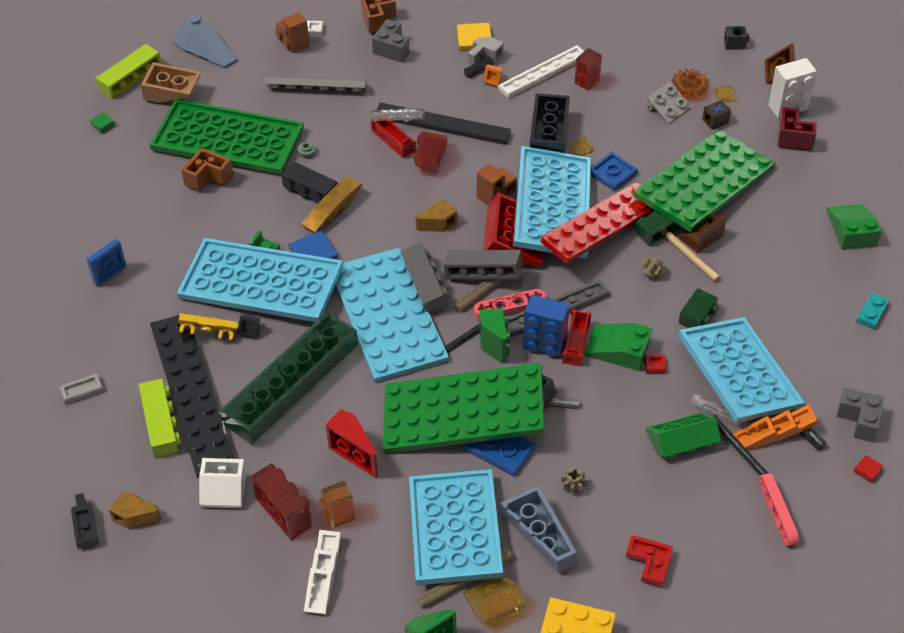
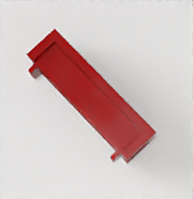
(394, 137)
(576, 338)

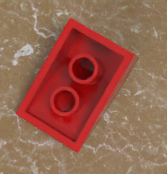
(350, 441)

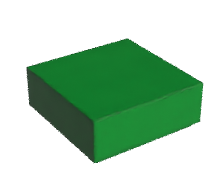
(102, 122)

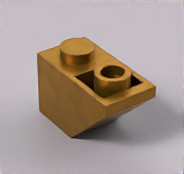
(437, 217)
(133, 512)

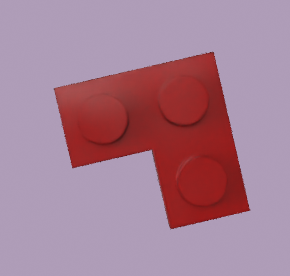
(654, 554)

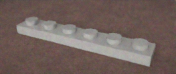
(323, 84)

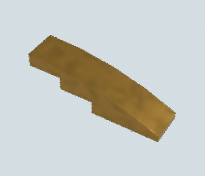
(331, 204)

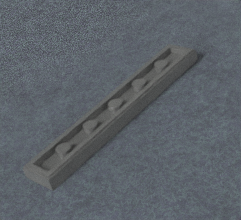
(576, 299)

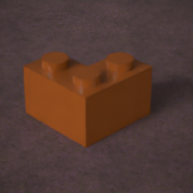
(376, 12)
(293, 32)
(204, 167)
(494, 180)

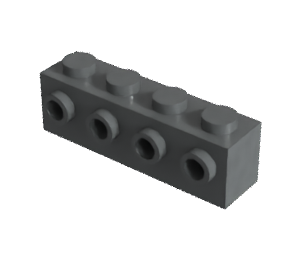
(483, 264)
(424, 278)

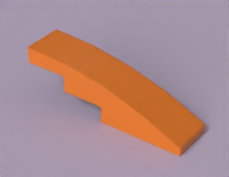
(777, 428)

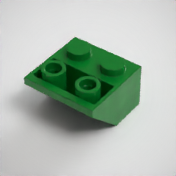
(494, 333)

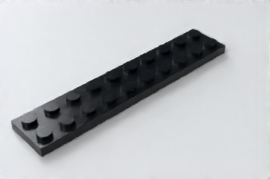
(191, 392)

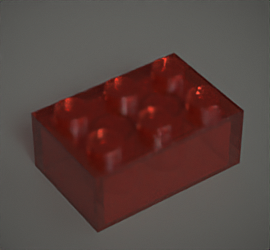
(282, 501)

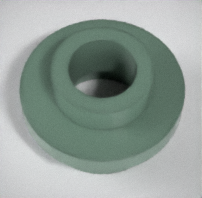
(306, 149)

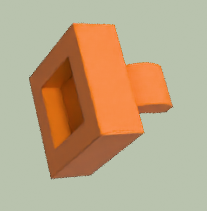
(493, 75)

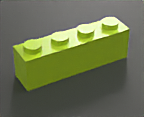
(127, 71)
(158, 418)

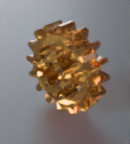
(690, 83)

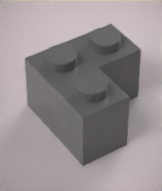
(389, 41)
(864, 410)

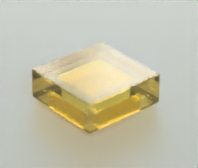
(725, 93)
(581, 146)

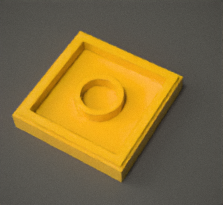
(469, 32)

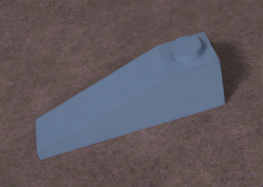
(199, 38)

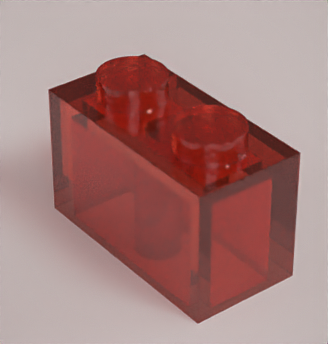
(588, 69)

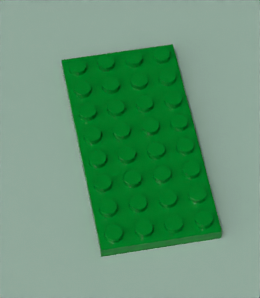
(242, 136)
(704, 180)
(464, 408)

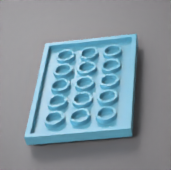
(740, 369)
(455, 527)

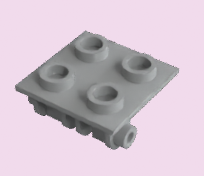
(668, 102)

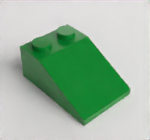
(854, 226)
(620, 344)

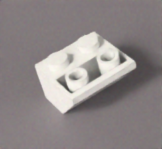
(222, 483)

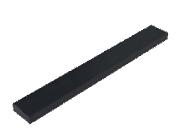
(455, 125)

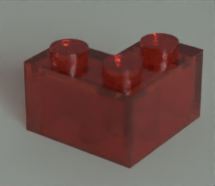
(430, 150)

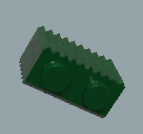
(654, 227)
(698, 309)

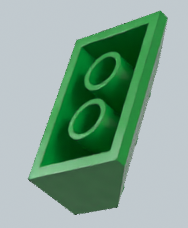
(684, 435)

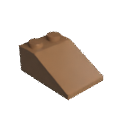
(168, 83)

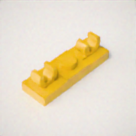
(207, 325)

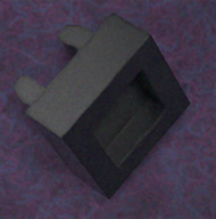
(249, 325)

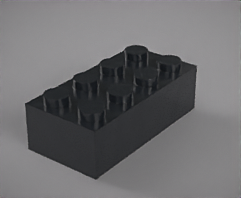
(550, 122)

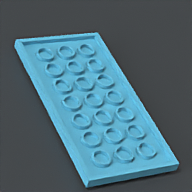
(549, 193)
(260, 279)
(389, 316)

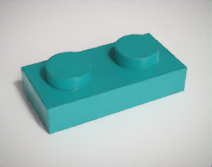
(872, 310)

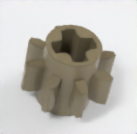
(652, 266)
(574, 480)

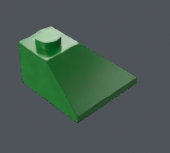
(433, 623)

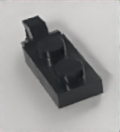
(84, 523)

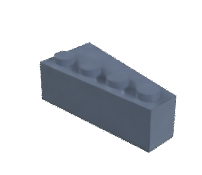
(541, 528)

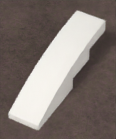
(322, 572)

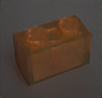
(337, 504)

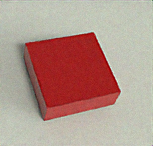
(655, 364)
(868, 468)

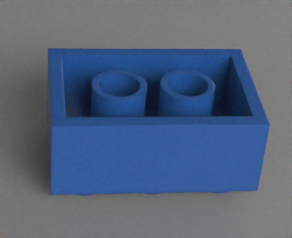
(545, 326)

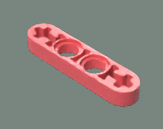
(508, 301)
(778, 509)

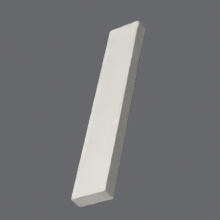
(540, 72)

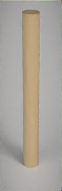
(693, 257)

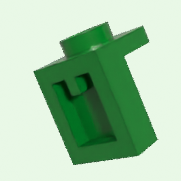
(259, 241)

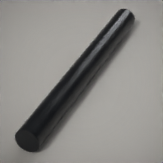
(461, 339)
(740, 448)

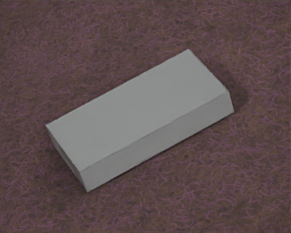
(81, 389)

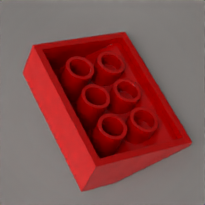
(500, 229)

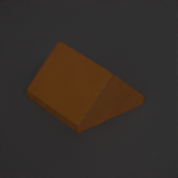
(782, 57)
(704, 234)

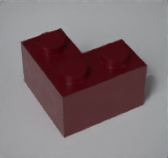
(795, 132)

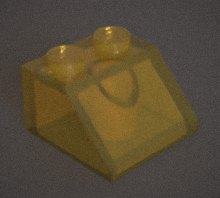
(494, 600)

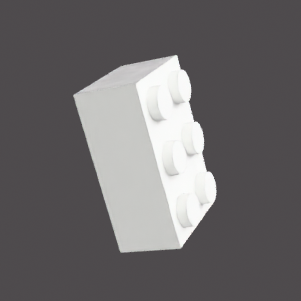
(792, 86)

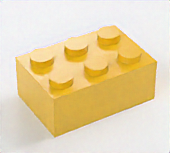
(576, 618)

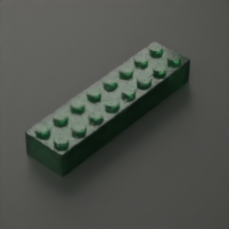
(289, 377)

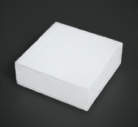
(315, 28)

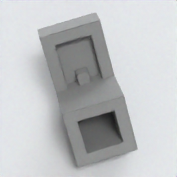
(486, 47)

